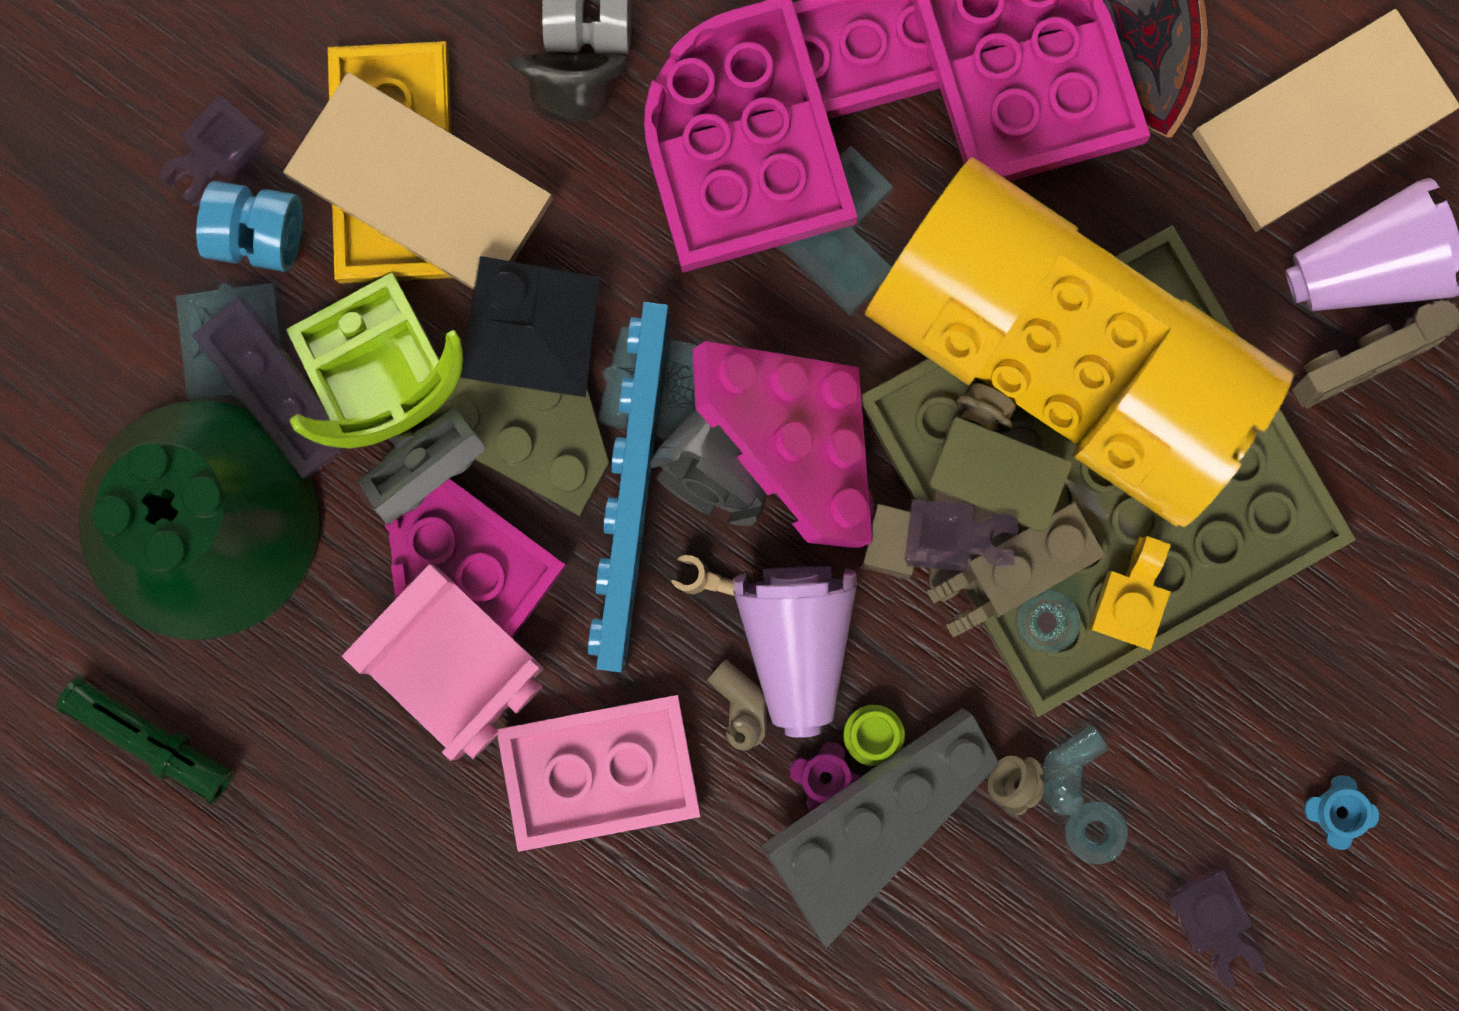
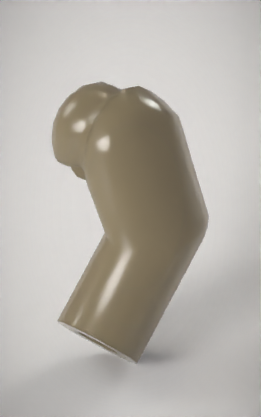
(747, 706)

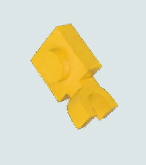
(1130, 604)

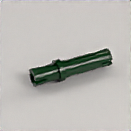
(166, 753)

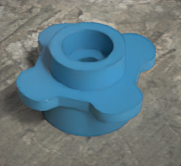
(1359, 817)

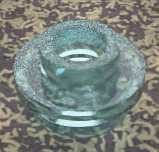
(1114, 838)

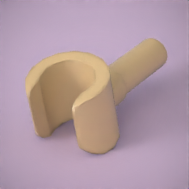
(705, 580)

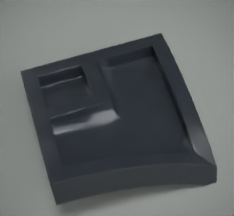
(530, 327)

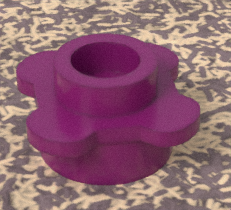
(808, 773)

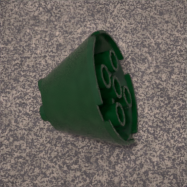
(197, 522)

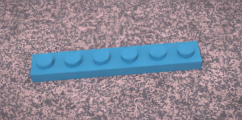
(627, 513)

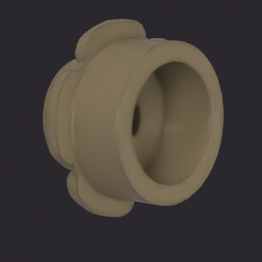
(987, 408)
(1016, 784)

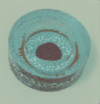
(1048, 622)

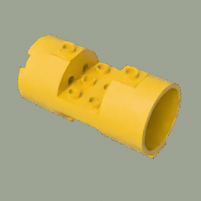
(1081, 343)

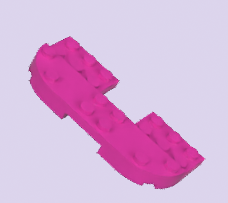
(749, 95)

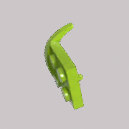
(372, 367)

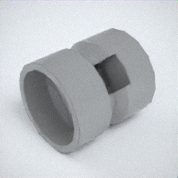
(567, 26)

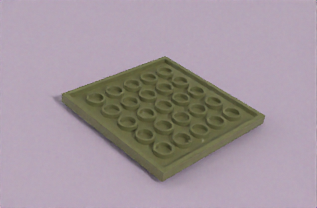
(1249, 538)

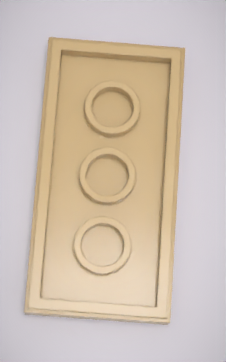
(1325, 120)
(416, 182)

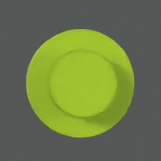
(873, 734)

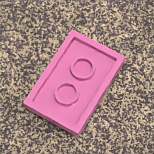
(598, 773)

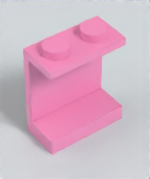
(446, 663)

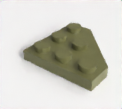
(535, 439)

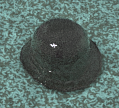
(570, 84)

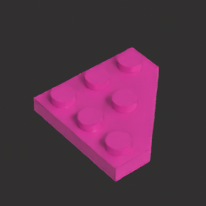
(795, 434)
(477, 551)

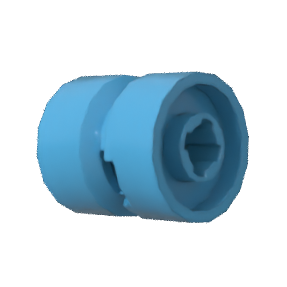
(241, 225)

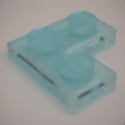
(841, 258)

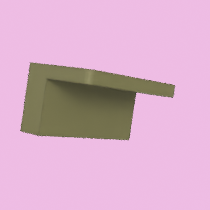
(999, 474)

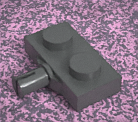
(420, 464)

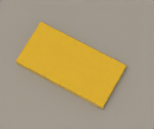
(419, 80)

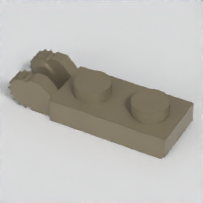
(1377, 353)
(1039, 564)

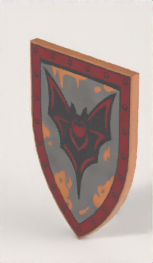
(1164, 55)

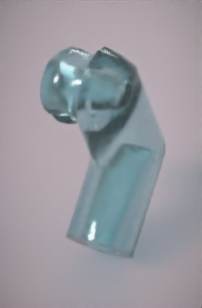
(1064, 770)

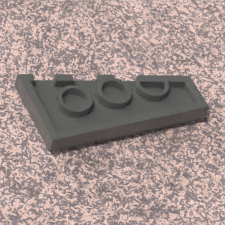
(870, 830)

